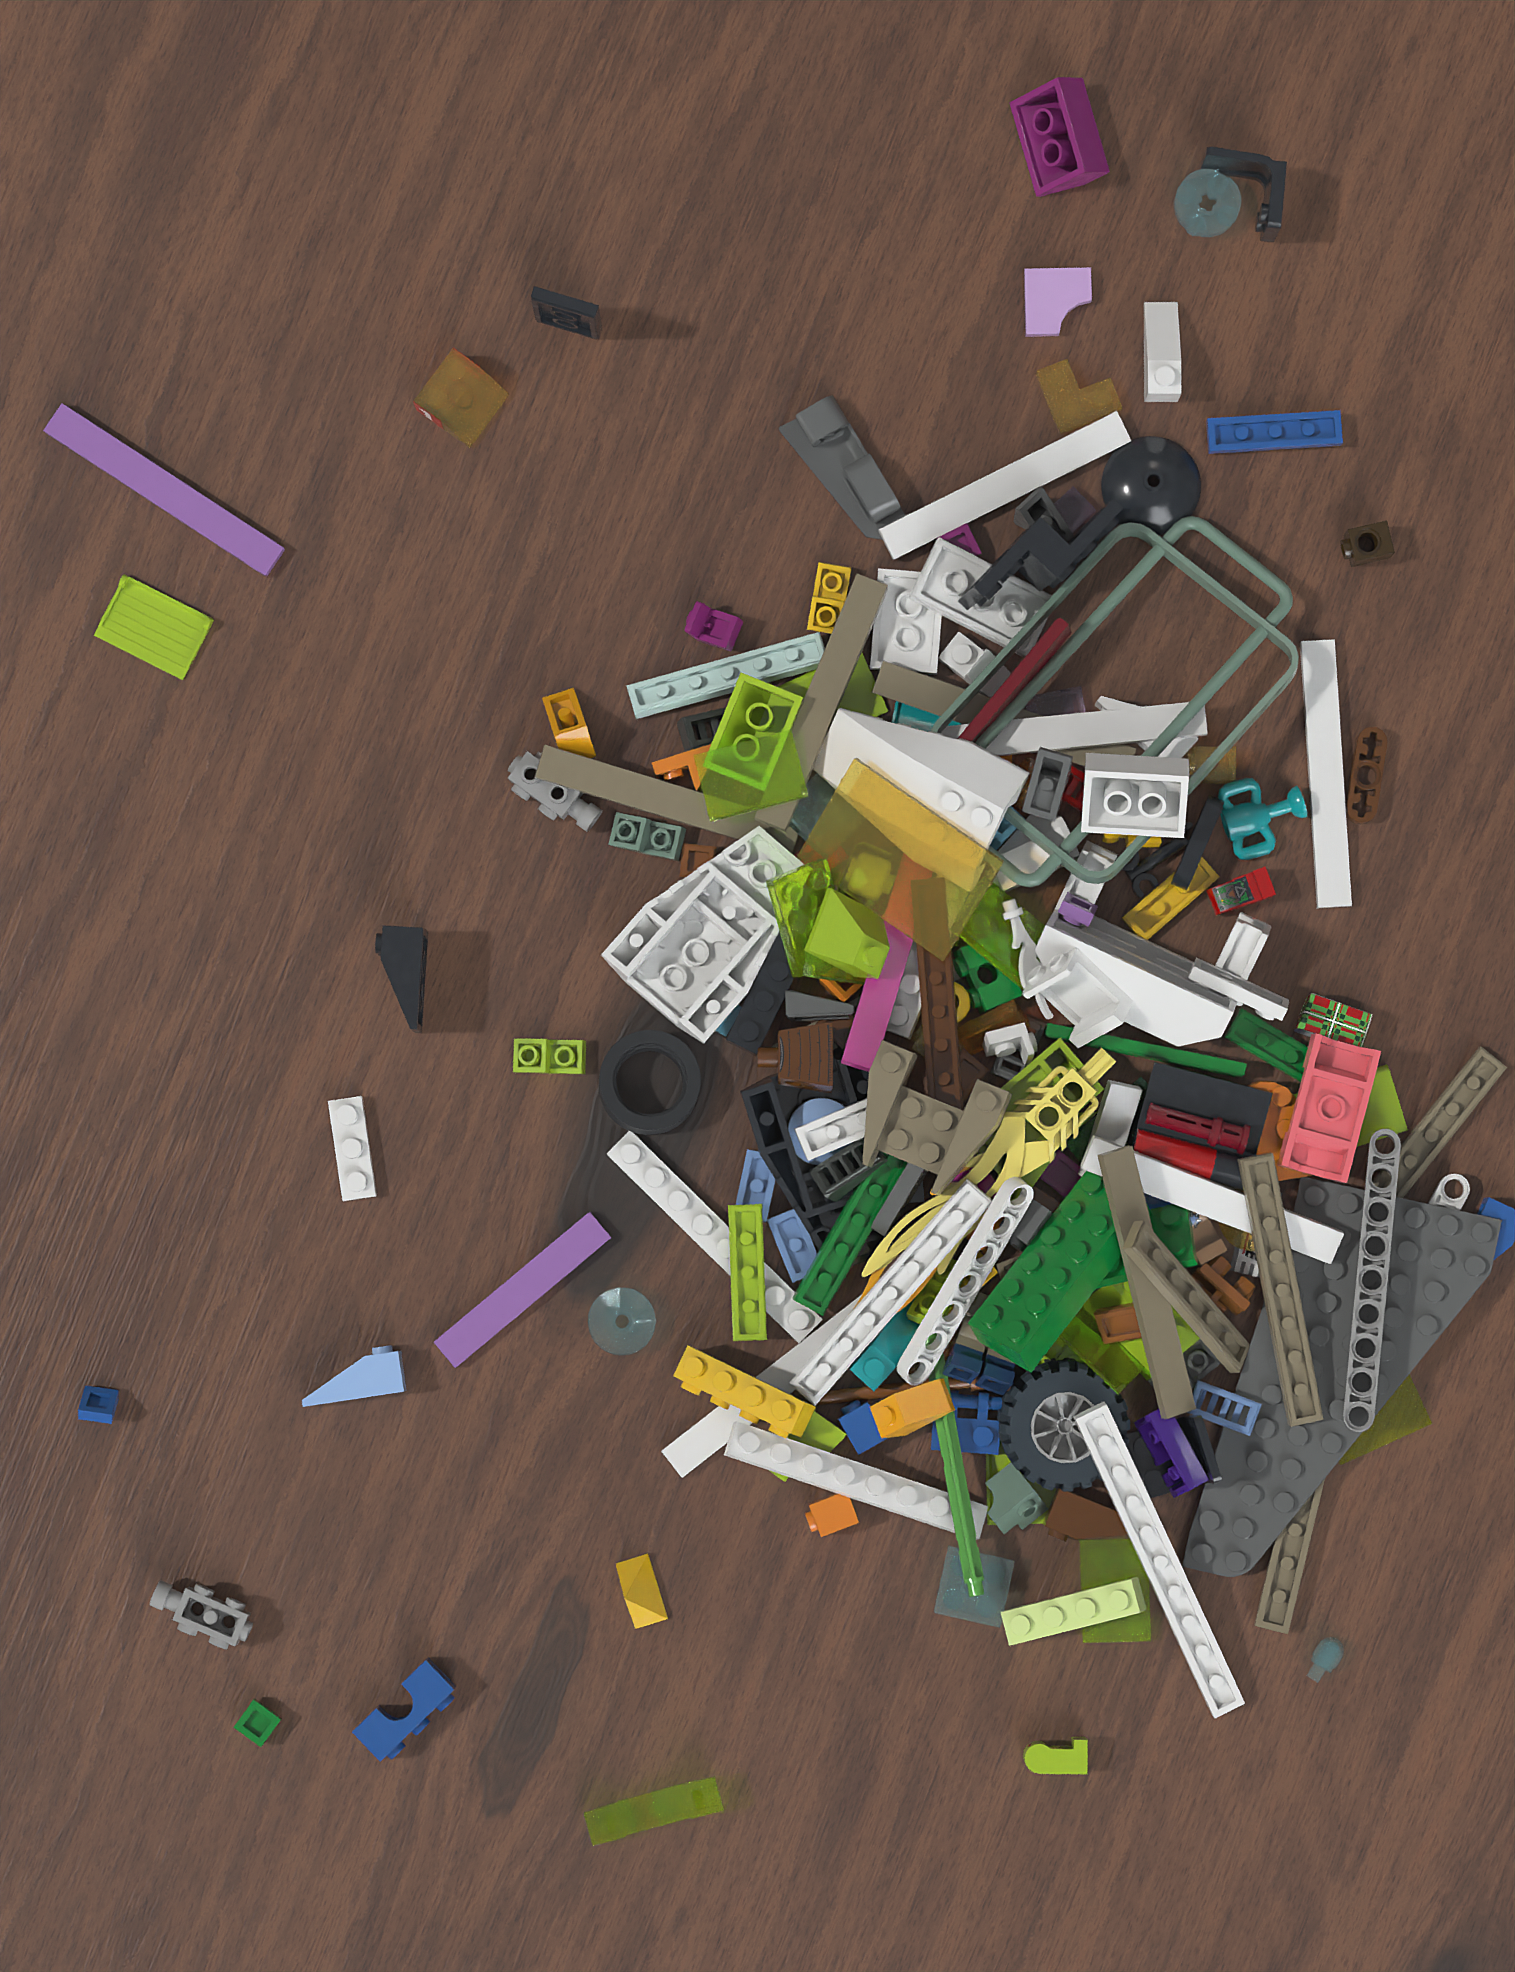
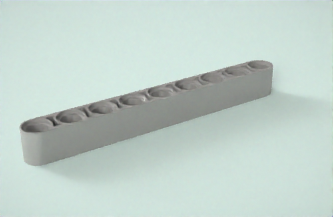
(1378, 1264)

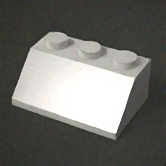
(1135, 795)

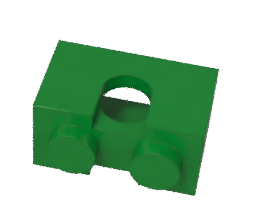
(982, 995)

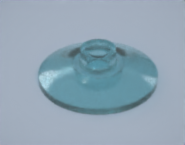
(603, 1321)

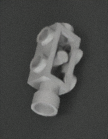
(541, 791)
(212, 1618)

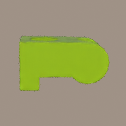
(1057, 1759)

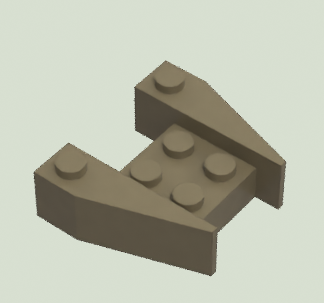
(921, 1127)

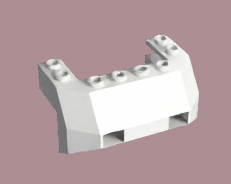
(1152, 976)

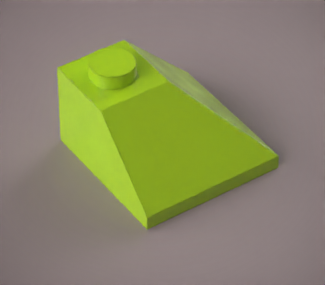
(849, 936)

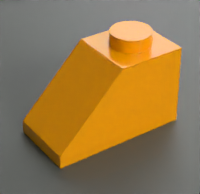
(568, 723)
(912, 1409)

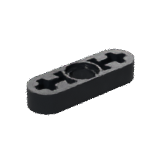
(1197, 842)

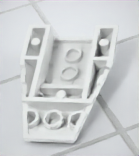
(943, 773)
(705, 936)

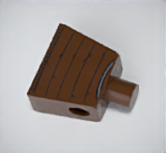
(802, 1057)

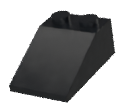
(405, 961)

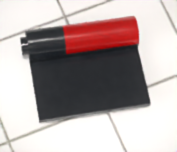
(1208, 1099)

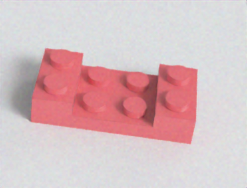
(1329, 1108)

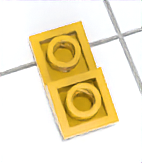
(828, 596)

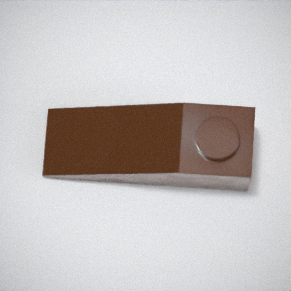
(1081, 1518)

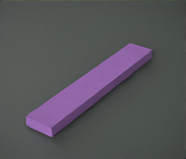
(522, 1289)

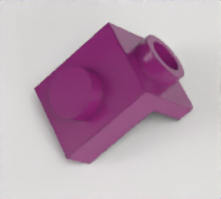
(713, 626)

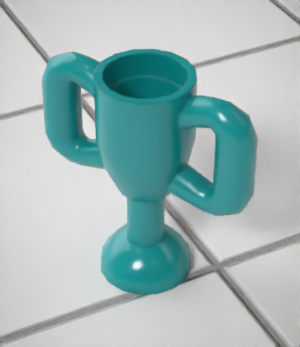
(1254, 816)

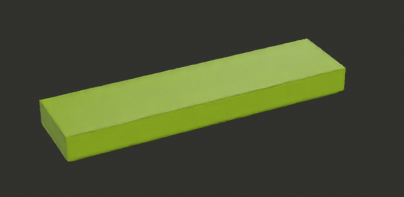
(747, 1272)

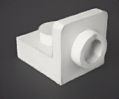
(1008, 1039)

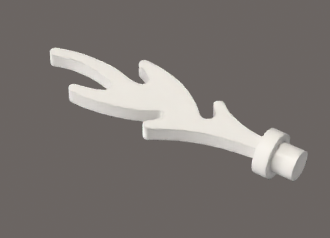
(1028, 956)

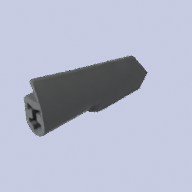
(842, 465)

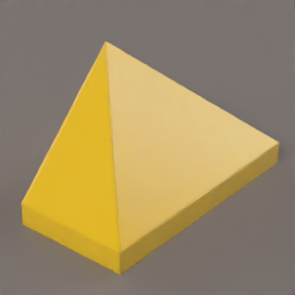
(641, 1591)

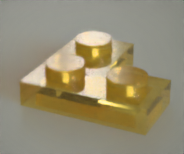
(1075, 406)

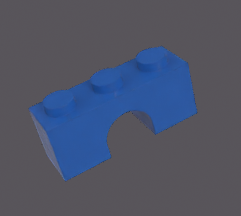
(384, 1733)

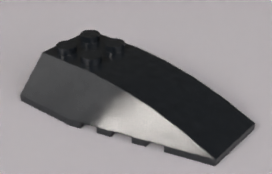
(769, 1112)

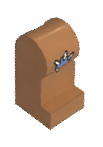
(1206, 1239)

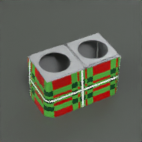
(1333, 1020)

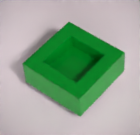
(257, 1722)

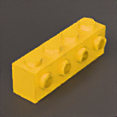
(744, 1391)

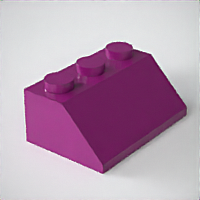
(1059, 136)

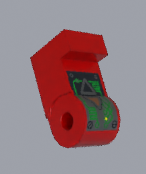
(1241, 891)

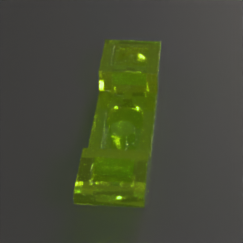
(653, 1810)

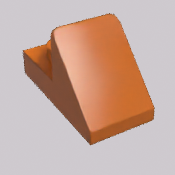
(672, 767)

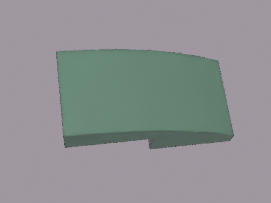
(647, 836)

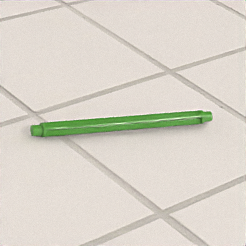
(958, 1490)

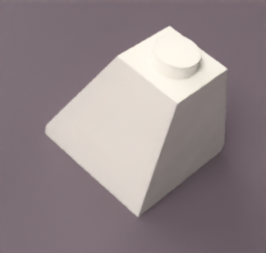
(1027, 854)

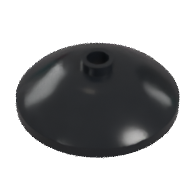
(1158, 506)

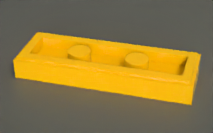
(1167, 902)

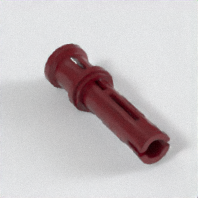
(1214, 1130)

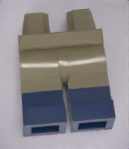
(977, 1359)

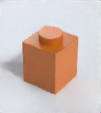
(831, 1514)

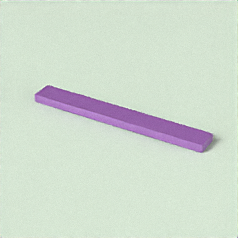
(164, 490)

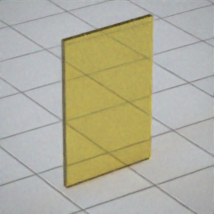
(901, 859)

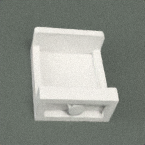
(1080, 994)

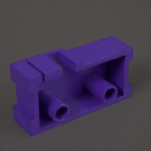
(1168, 1442)

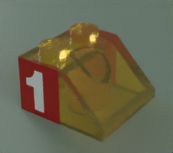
(460, 398)

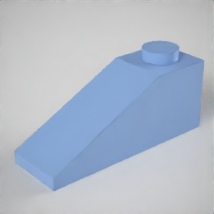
(367, 1377)

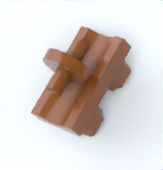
(1224, 1295)

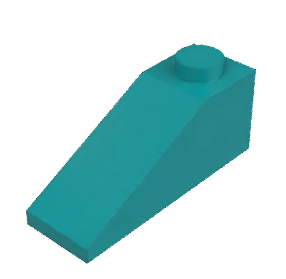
(885, 1350)

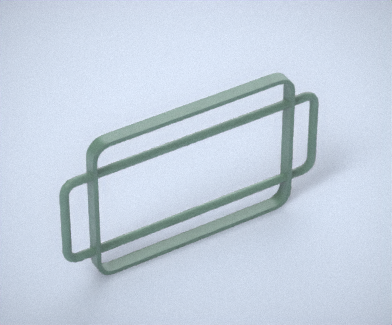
(1161, 547)

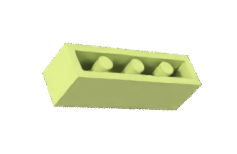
(1073, 1611)

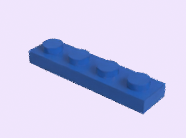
(1274, 432)

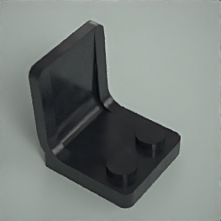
(1256, 167)
(1151, 1476)

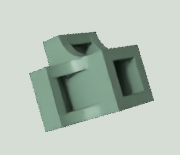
(1014, 1500)

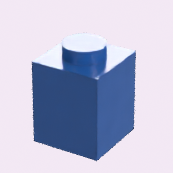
(860, 1426)

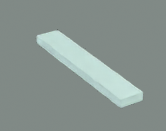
(720, 676)

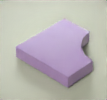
(1051, 295)

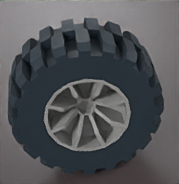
(1040, 1424)

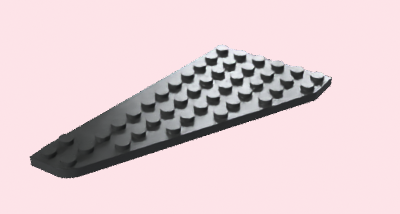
(1267, 1477)

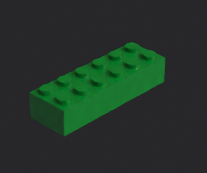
(1051, 1277)

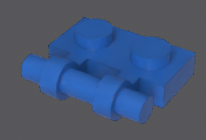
(974, 1434)

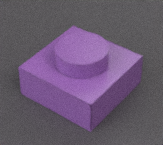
(1077, 910)

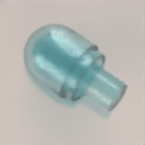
(1325, 1657)

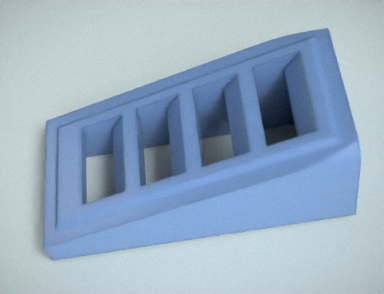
(1199, 1394)

